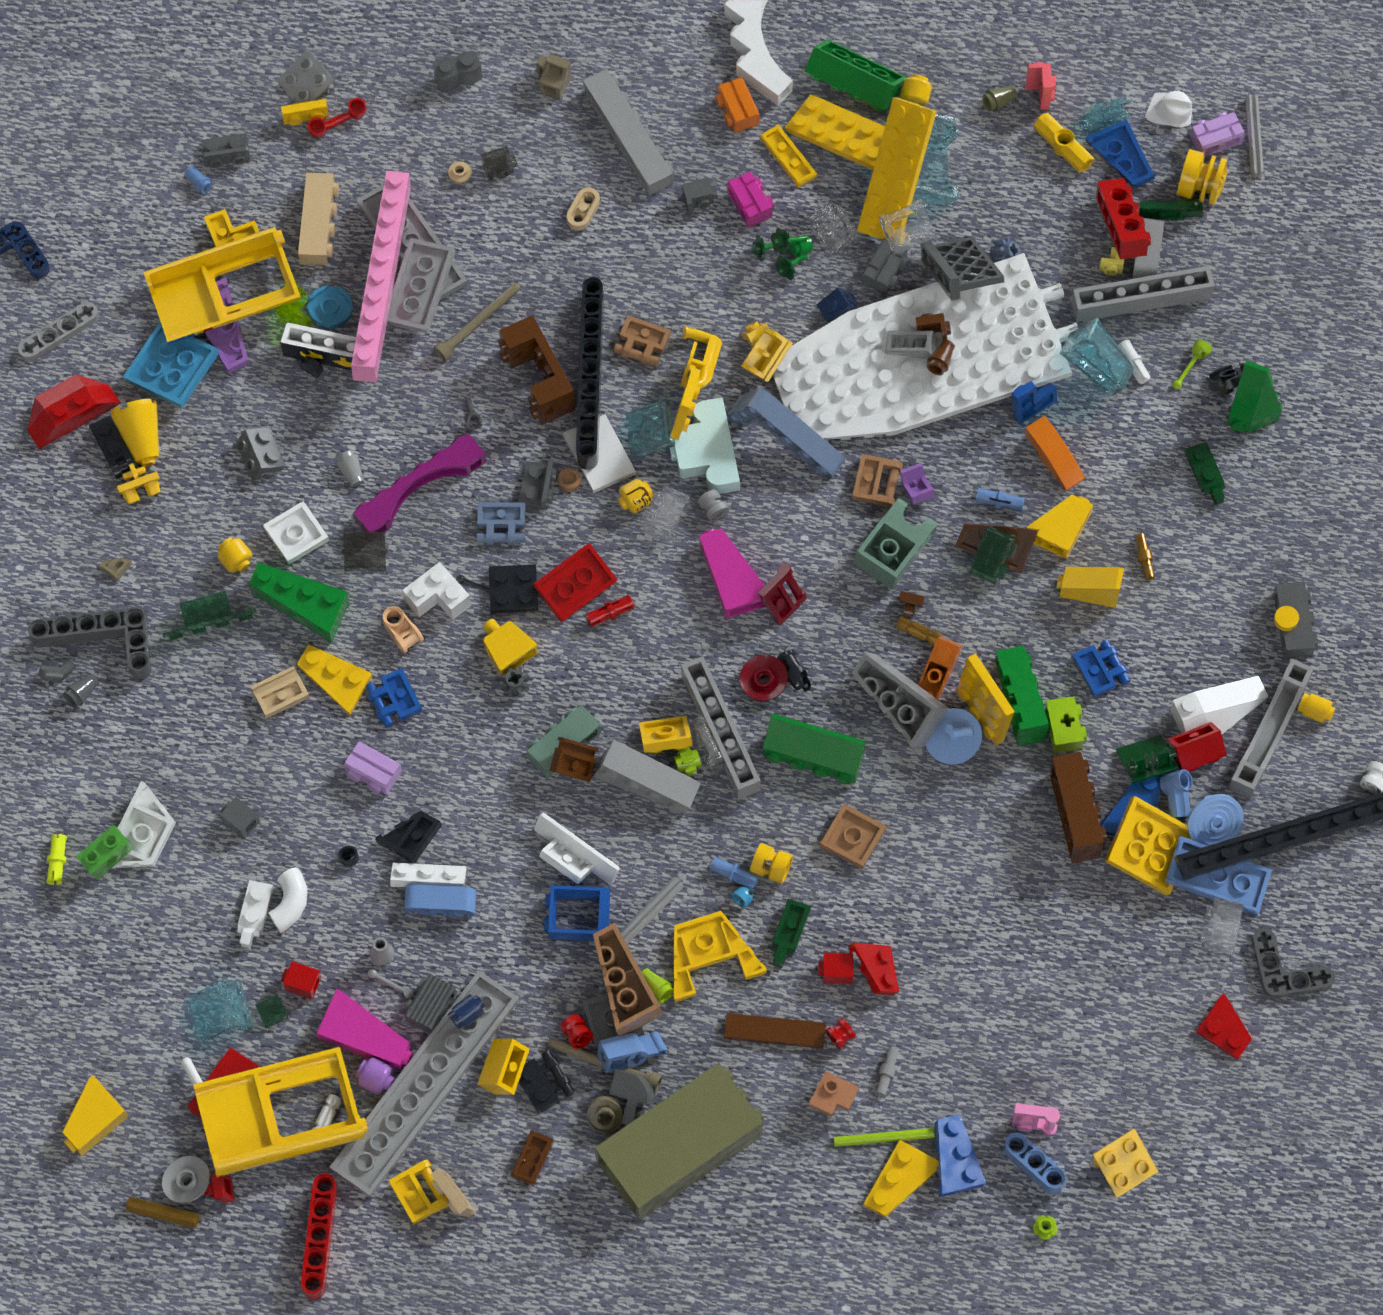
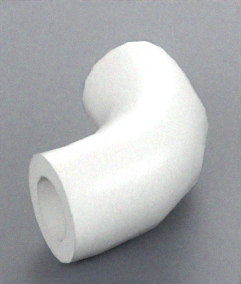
(293, 899)

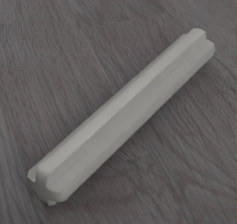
(1254, 135)
(653, 907)

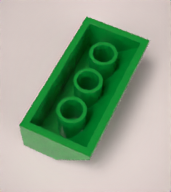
(854, 74)
(813, 749)

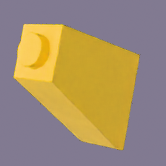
(1062, 525)
(1091, 584)
(92, 1118)

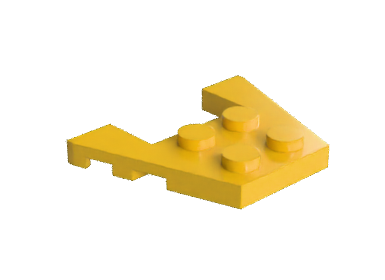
(705, 943)

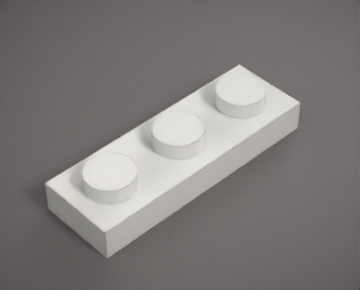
(427, 874)

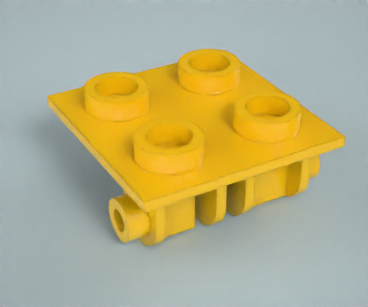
(1124, 1163)

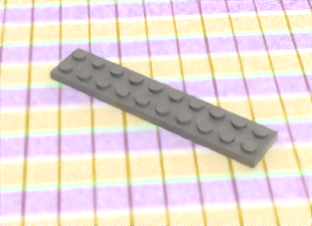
(422, 1088)

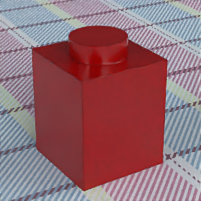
(836, 968)
(301, 980)

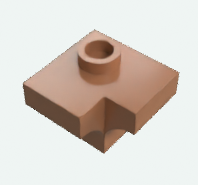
(833, 1094)

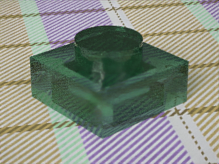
(271, 1011)

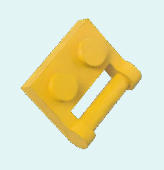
(412, 1195)

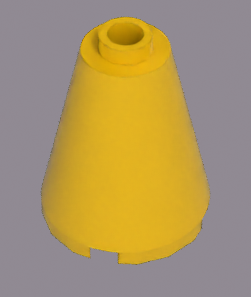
(139, 429)

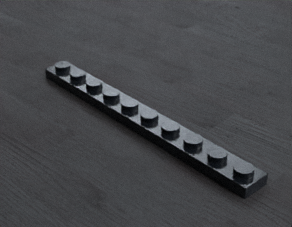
(1280, 837)

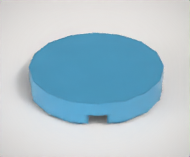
(331, 313)

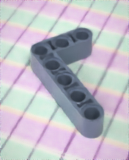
(788, 428)

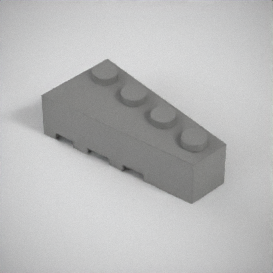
(906, 703)
(646, 777)

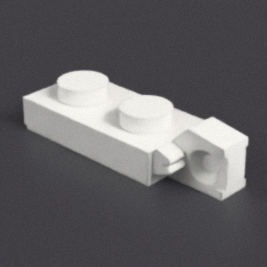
(254, 911)

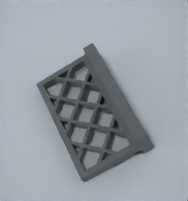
(945, 271)

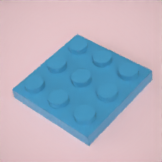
(171, 369)

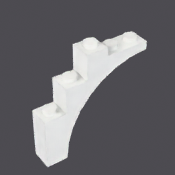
(755, 64)

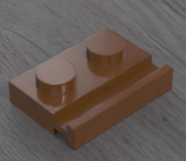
(574, 759)

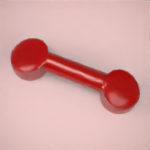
(356, 109)

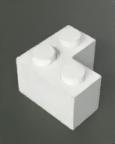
(434, 588)

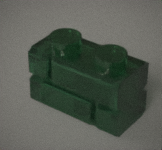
(993, 555)

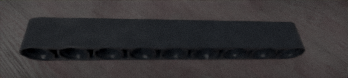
(590, 382)

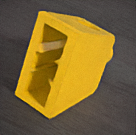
(507, 646)

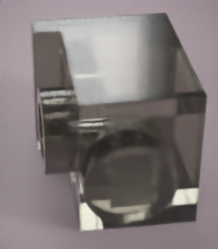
(498, 163)

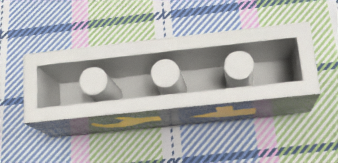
(322, 345)

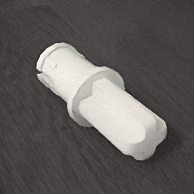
(1140, 372)

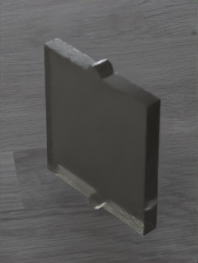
(364, 551)

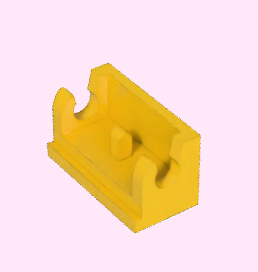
(766, 354)

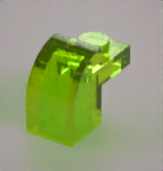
(292, 311)

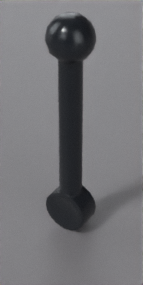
(461, 579)

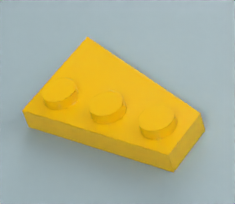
(335, 676)
(900, 1177)

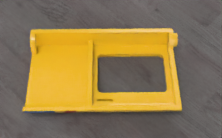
(189, 295)

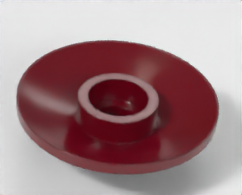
(760, 667)

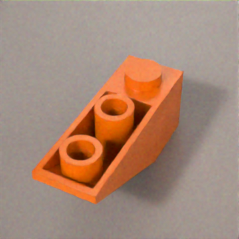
(940, 666)

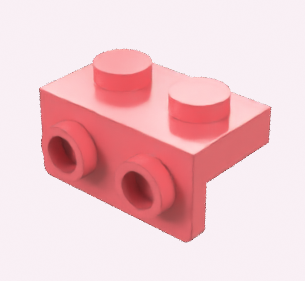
(1041, 79)

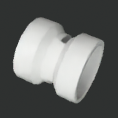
(1374, 779)

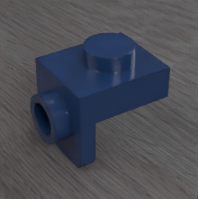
(837, 304)

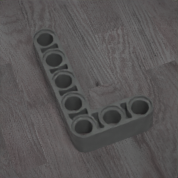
(100, 631)

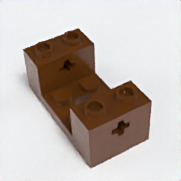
(525, 342)

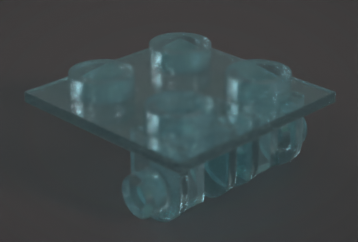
(1095, 113)

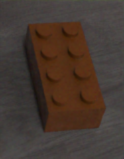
(1077, 808)

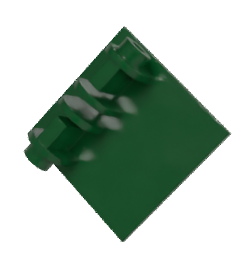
(1147, 758)

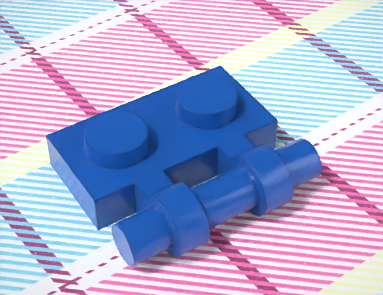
(1094, 670)
(400, 694)

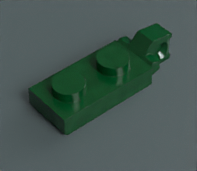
(1170, 209)
(1206, 471)
(789, 931)

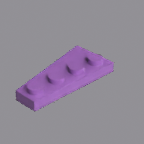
(228, 337)

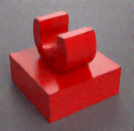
(221, 1188)

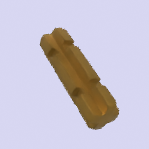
(917, 630)

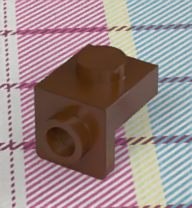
(934, 323)

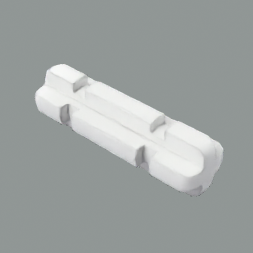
(328, 1112)

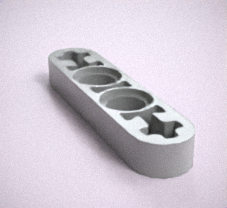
(56, 329)

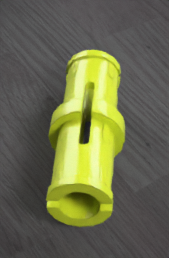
(56, 859)

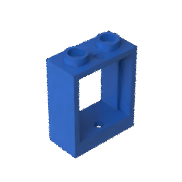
(599, 894)

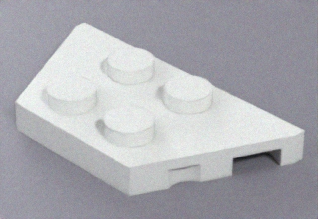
(146, 827)

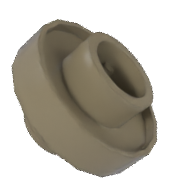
(605, 1114)

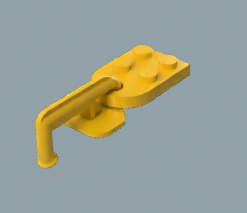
(699, 376)

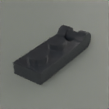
(112, 446)

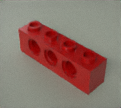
(1122, 218)

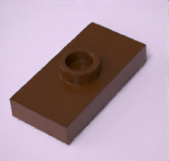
(532, 1158)

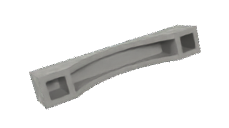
(1271, 729)

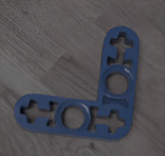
(19, 243)

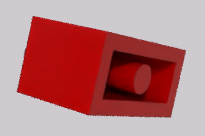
(1198, 747)

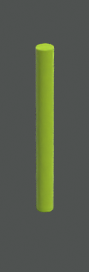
(884, 1137)

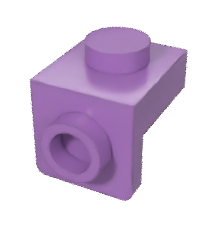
(916, 484)

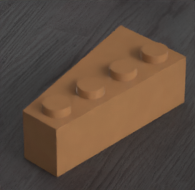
(626, 987)

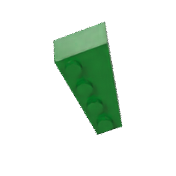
(302, 599)
(1022, 693)

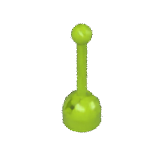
(1200, 350)

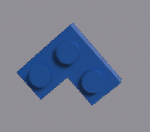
(1030, 401)

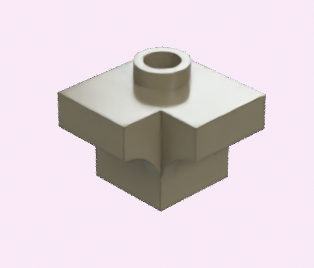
(554, 75)

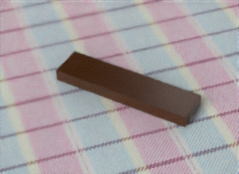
(775, 1030)

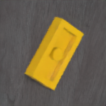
(300, 112)

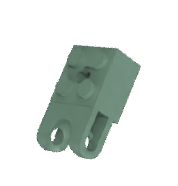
(893, 545)

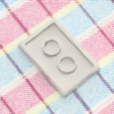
(612, 459)

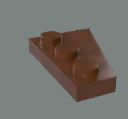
(972, 535)

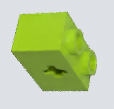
(1064, 737)

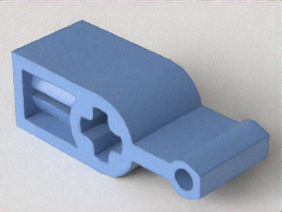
(629, 1050)

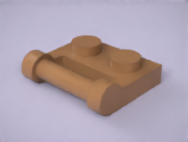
(869, 479)

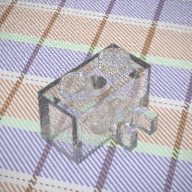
(666, 514)

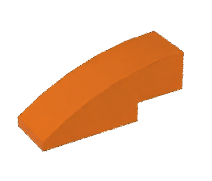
(1054, 453)

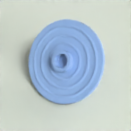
(955, 737)
(1215, 819)

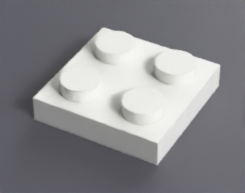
(296, 532)

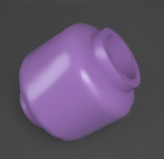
(374, 1076)

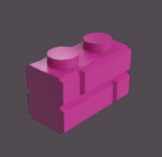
(750, 199)

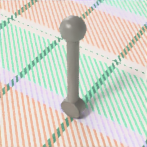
(408, 993)

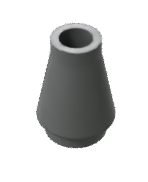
(80, 690)

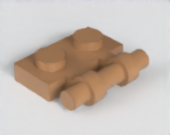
(645, 335)

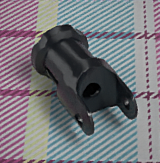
(795, 671)

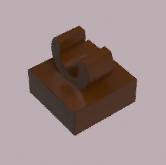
(911, 601)

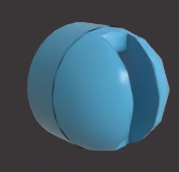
(742, 893)

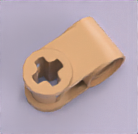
(404, 632)

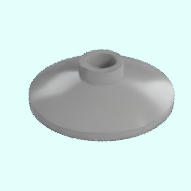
(180, 1172)

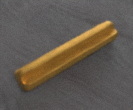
(162, 1212)

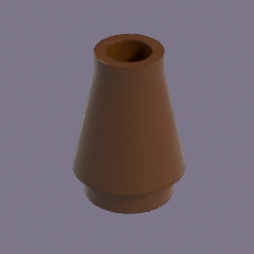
(940, 358)

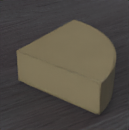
(115, 568)

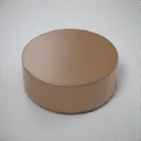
(569, 479)

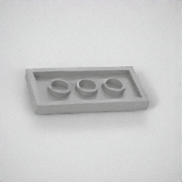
(419, 285)

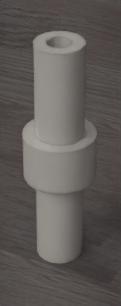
(887, 1071)

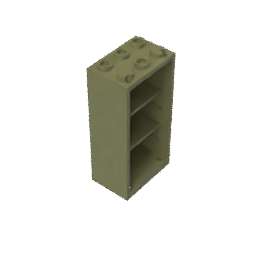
(679, 1140)

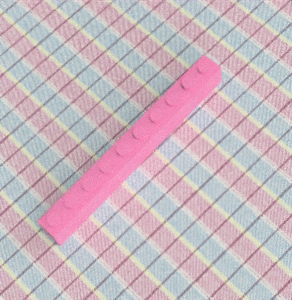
(381, 277)

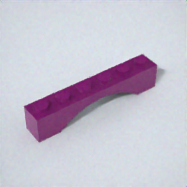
(456, 460)

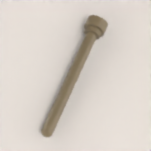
(445, 348)
(653, 1078)

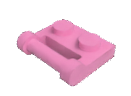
(1027, 1118)

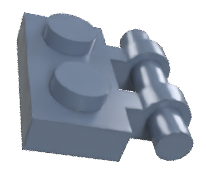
(501, 515)

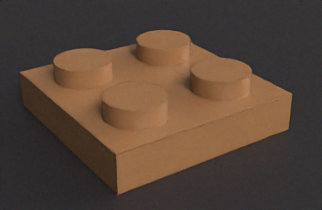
(853, 836)

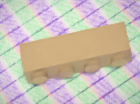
(317, 219)

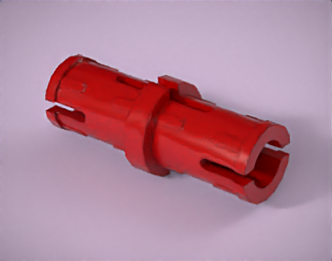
(609, 611)

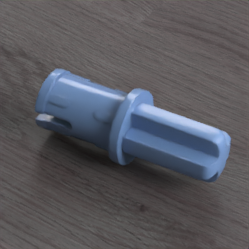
(734, 873)

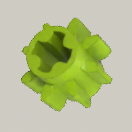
(687, 761)

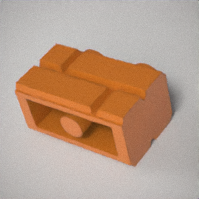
(737, 104)

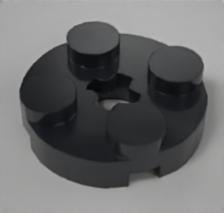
(1225, 379)

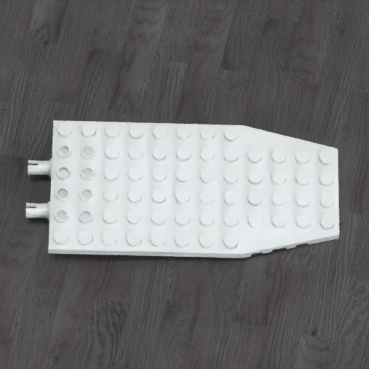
(851, 388)

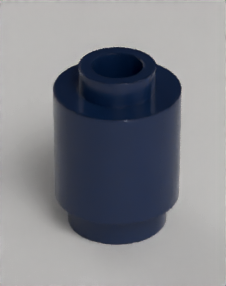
(467, 1011)

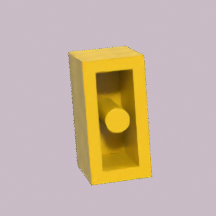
(503, 1066)

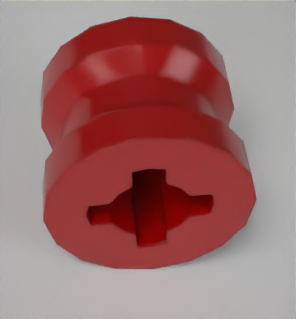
(840, 1033)

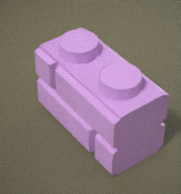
(1217, 133)
(372, 768)

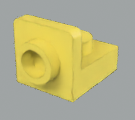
(1112, 265)

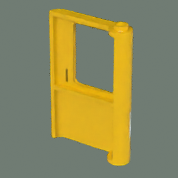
(242, 1120)

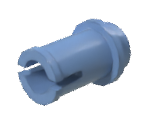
(202, 183)

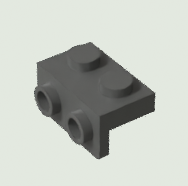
(259, 452)

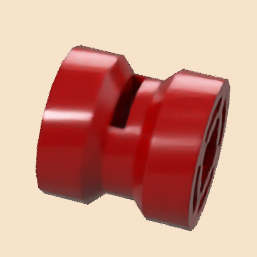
(577, 1032)

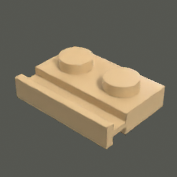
(280, 692)
(457, 1201)

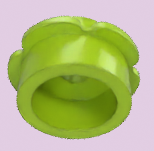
(1045, 1234)

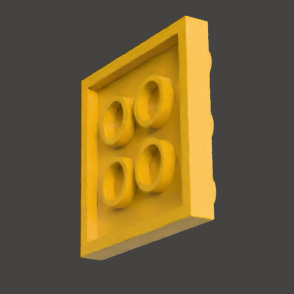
(985, 700)
(1146, 844)

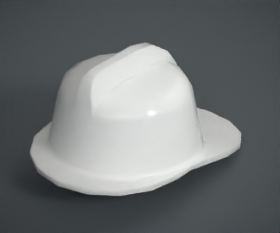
(1170, 109)

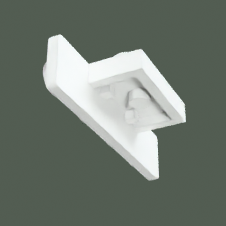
(571, 854)

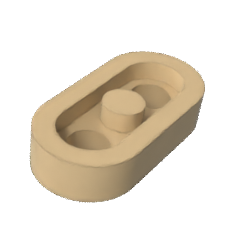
(581, 210)

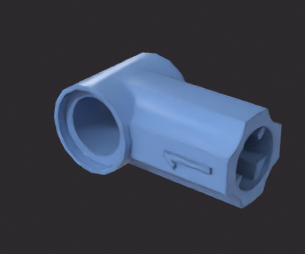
(1176, 788)

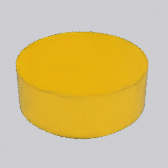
(1286, 618)

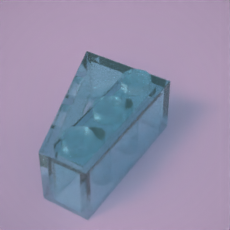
(1098, 357)

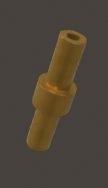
(1145, 556)

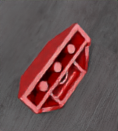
(68, 407)

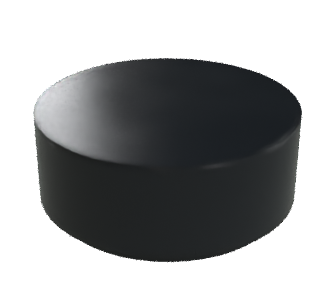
(311, 366)

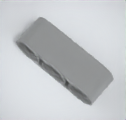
(1148, 264)

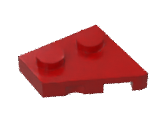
(1225, 1029)

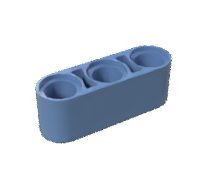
(440, 899)
(1029, 1152)

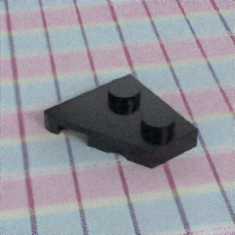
(411, 836)

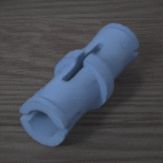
(986, 496)

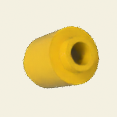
(1316, 708)

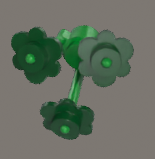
(780, 241)

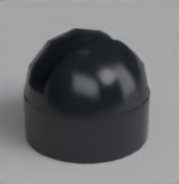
(345, 855)

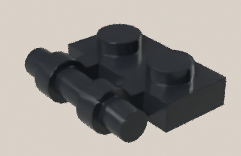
(538, 1088)

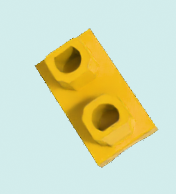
(149, 481)

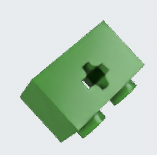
(105, 852)

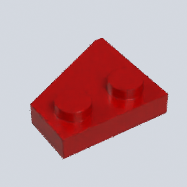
(877, 967)

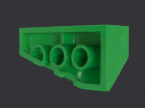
(1254, 400)

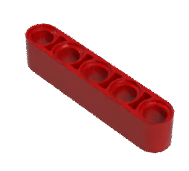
(319, 1224)

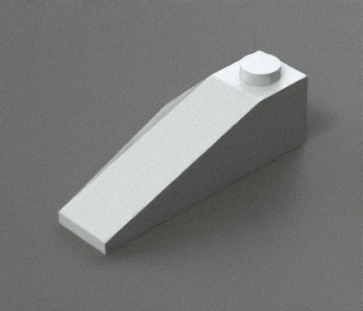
(1220, 704)

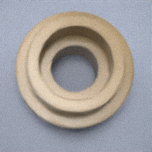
(459, 177)

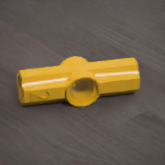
(1054, 134)

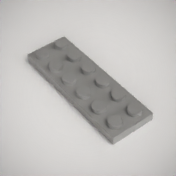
(414, 227)

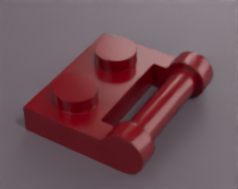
(776, 597)

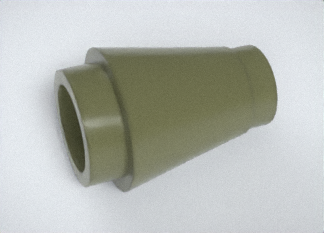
(999, 97)

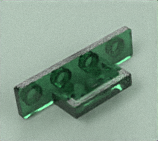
(205, 612)

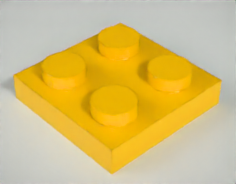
(665, 734)

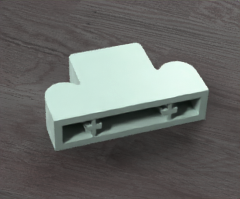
(708, 448)

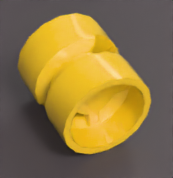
(779, 867)

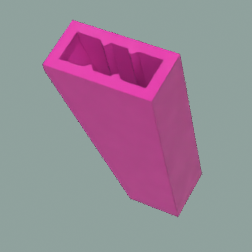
(731, 574)
(361, 1033)

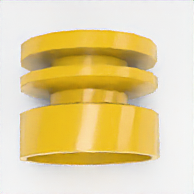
(1202, 177)

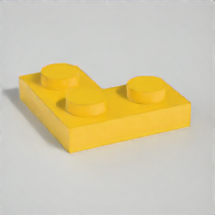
(223, 231)

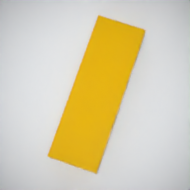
(788, 156)

